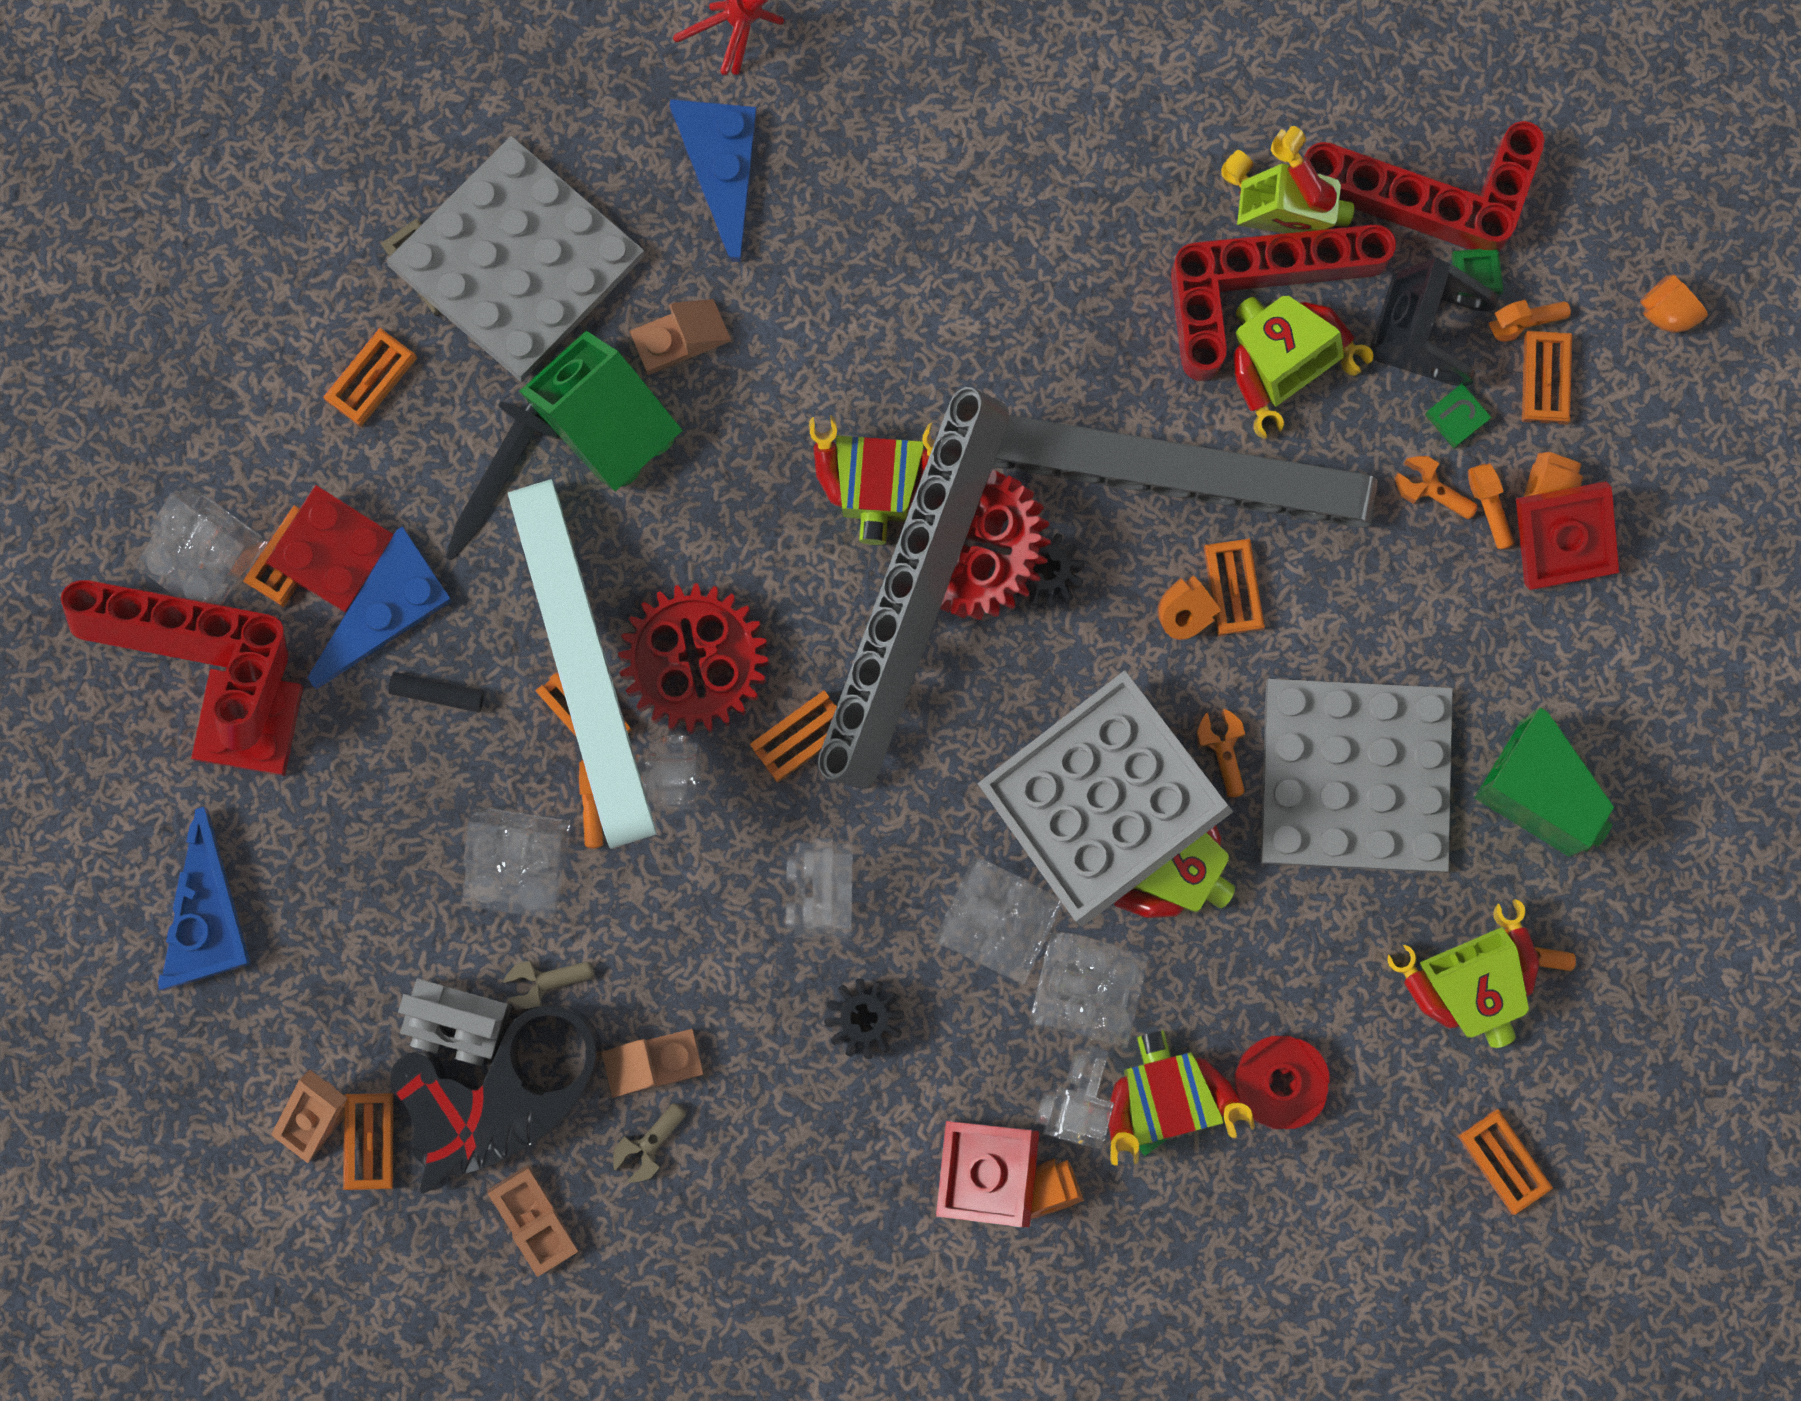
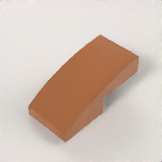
(532, 1220)

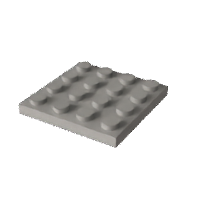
(516, 258)
(1356, 776)
(1104, 798)

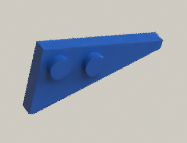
(720, 149)
(391, 601)
(205, 925)

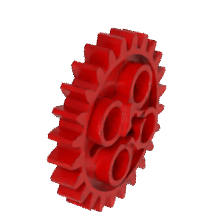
(969, 586)
(733, 649)

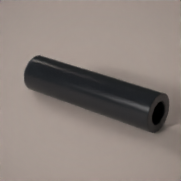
(436, 692)

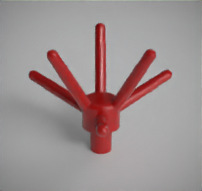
(741, 16)

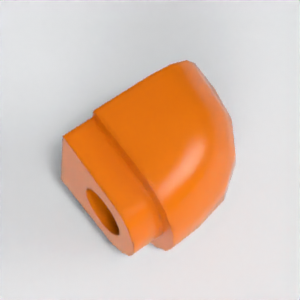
(1673, 306)
(1553, 473)
(1186, 609)
(1054, 1188)

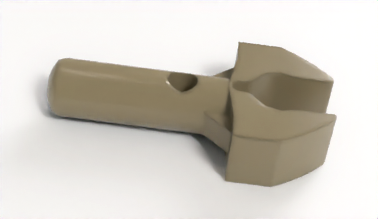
(546, 980)
(649, 1144)

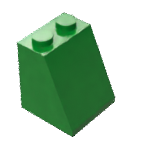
(602, 410)
(1547, 788)

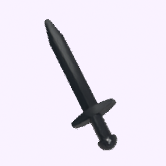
(525, 425)

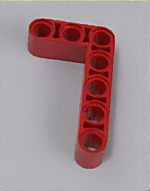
(1432, 194)
(1262, 273)
(104, 615)

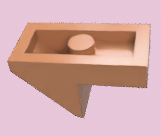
(681, 335)
(652, 1063)
(310, 1116)

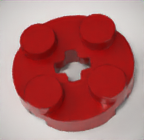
(1308, 1087)

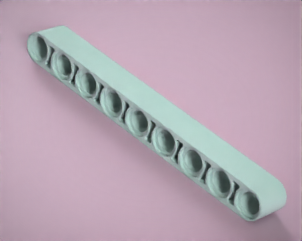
(582, 665)

